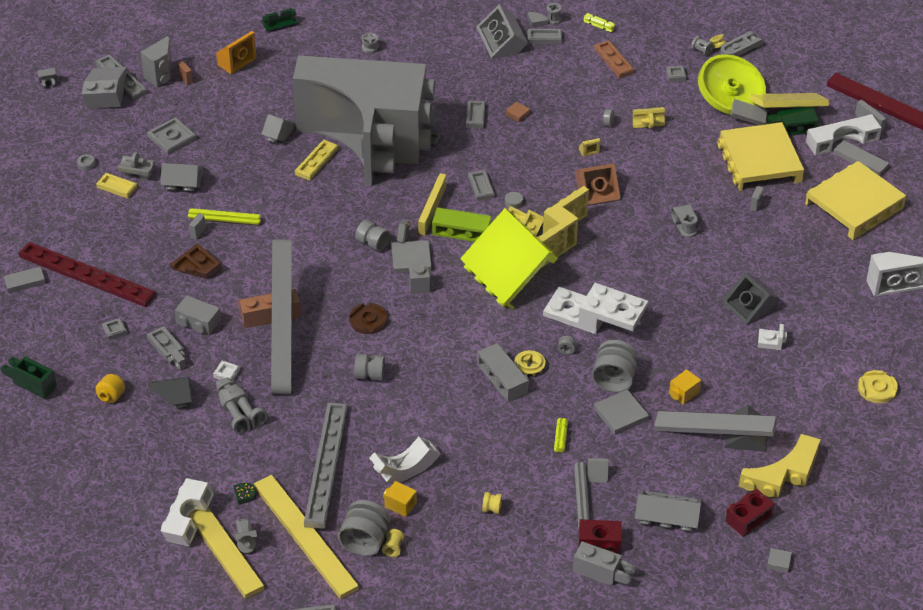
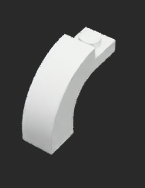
(407, 464)

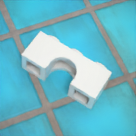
(191, 496)

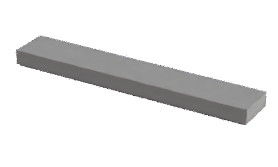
(715, 423)

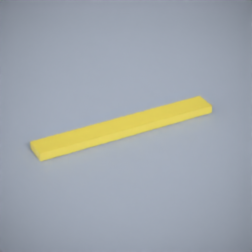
(306, 537)

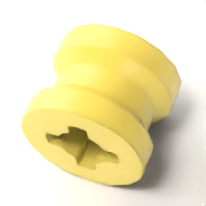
(492, 503)

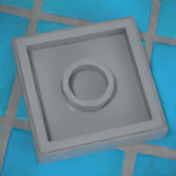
(171, 135)
(410, 254)
(621, 411)

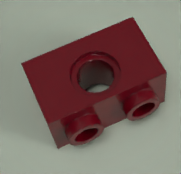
(601, 534)

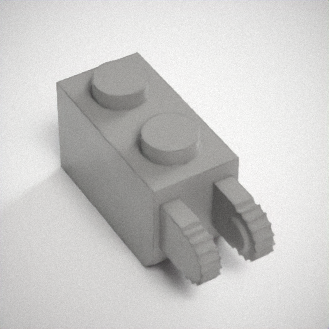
(601, 565)

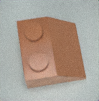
(600, 181)

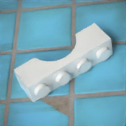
(863, 129)

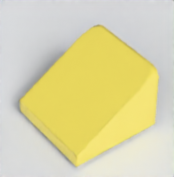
(590, 147)

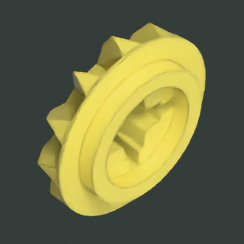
(525, 357)

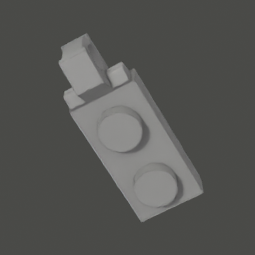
(167, 347)

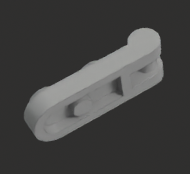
(741, 44)

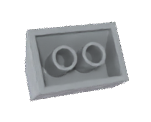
(501, 33)
(668, 510)

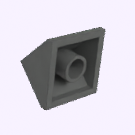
(745, 442)

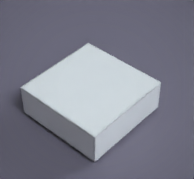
(226, 370)

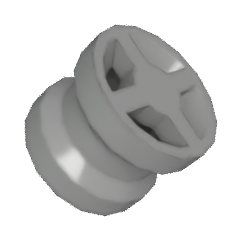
(370, 43)

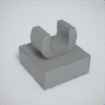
(47, 75)

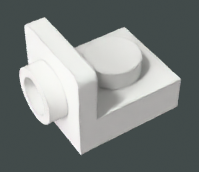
(772, 339)

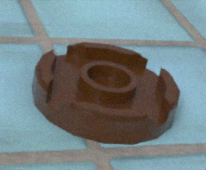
(369, 323)

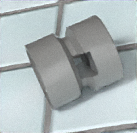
(372, 235)
(369, 367)

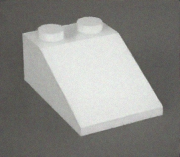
(894, 273)

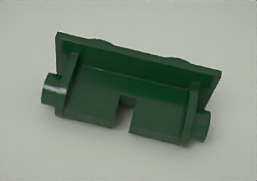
(273, 21)

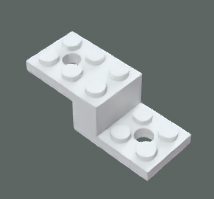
(598, 306)

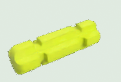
(599, 22)
(561, 433)

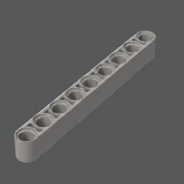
(281, 316)

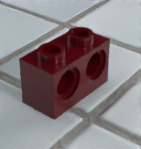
(749, 512)

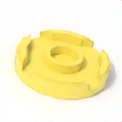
(877, 386)

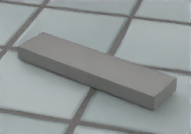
(132, 87)

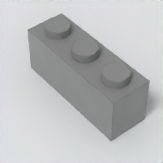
(502, 372)

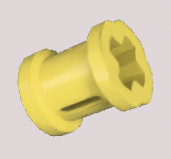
(393, 542)

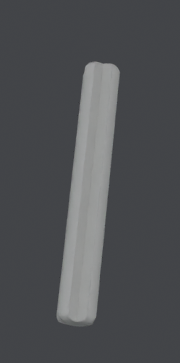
(581, 491)

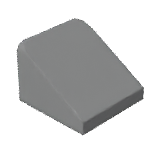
(597, 470)

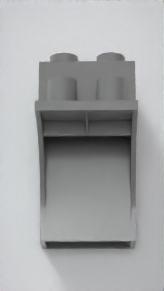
(368, 107)

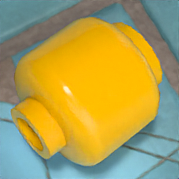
(110, 387)

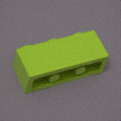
(459, 224)

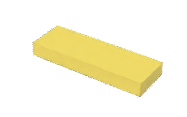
(316, 160)

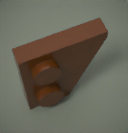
(196, 262)

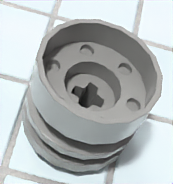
(615, 366)
(364, 527)

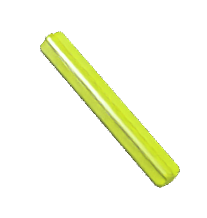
(224, 216)

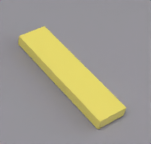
(432, 204)

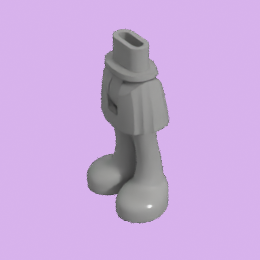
(231, 399)

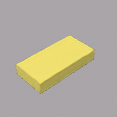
(116, 185)

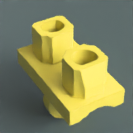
(648, 117)

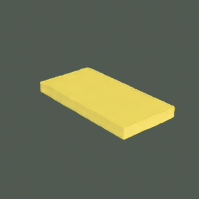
(789, 100)

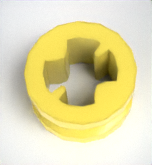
(718, 40)

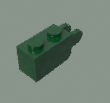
(796, 120)
(31, 376)

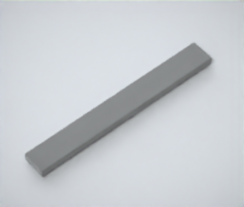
(325, 466)

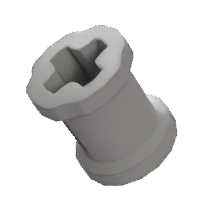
(554, 13)
(698, 41)

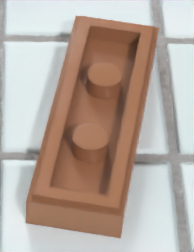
(614, 59)

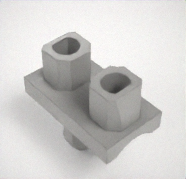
(136, 165)
(245, 535)

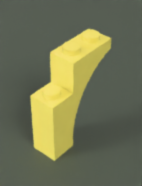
(792, 468)

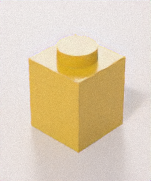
(684, 386)
(400, 498)

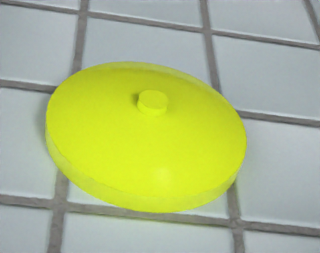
(729, 78)

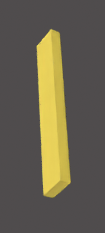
(226, 553)

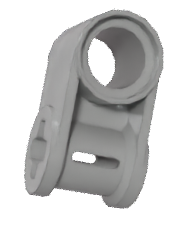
(685, 220)

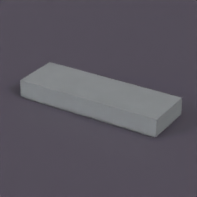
(853, 154)

